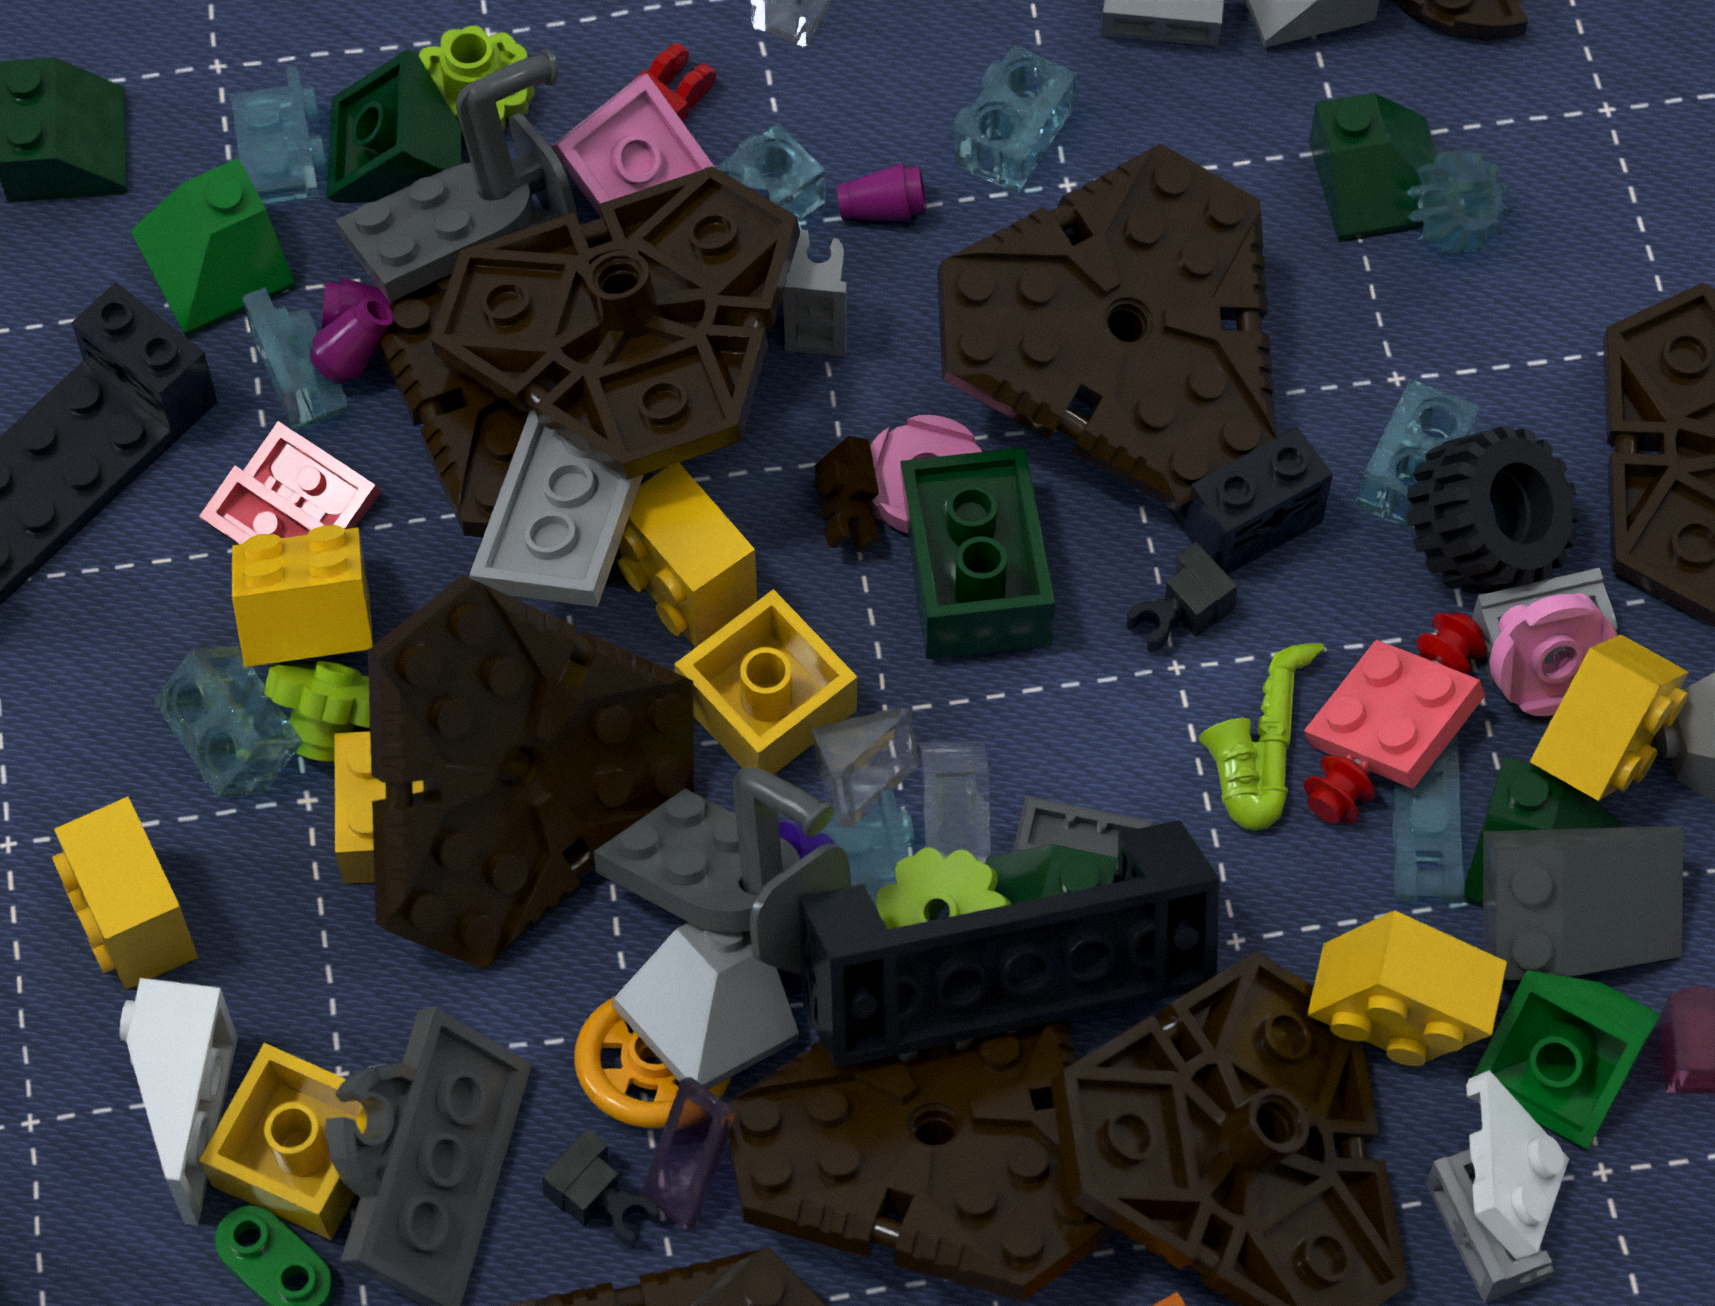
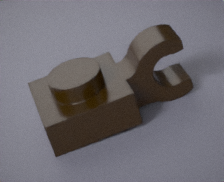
(845, 488)

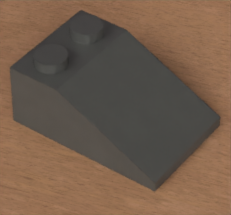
(1582, 898)

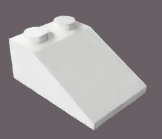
(183, 1063)

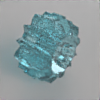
(1459, 201)

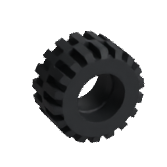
(1456, 516)

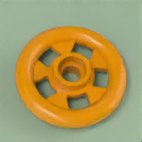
(609, 1086)

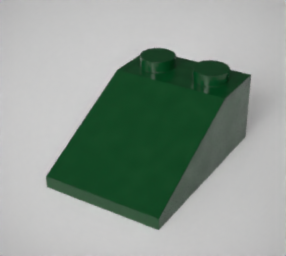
(977, 553)

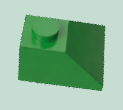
(212, 247)
(1567, 1050)

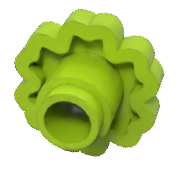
(470, 56)
(323, 702)
(933, 881)

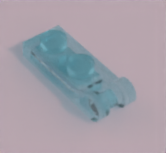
(1429, 830)

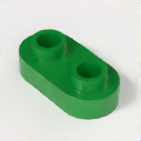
(272, 1259)

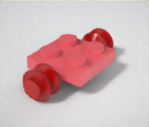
(1394, 715)

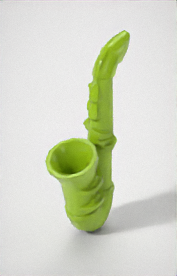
(1256, 771)

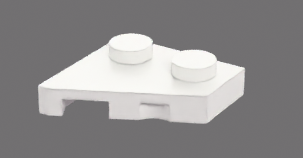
(1514, 1168)

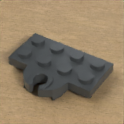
(427, 1156)

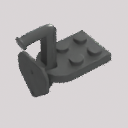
(422, 228)
(731, 867)

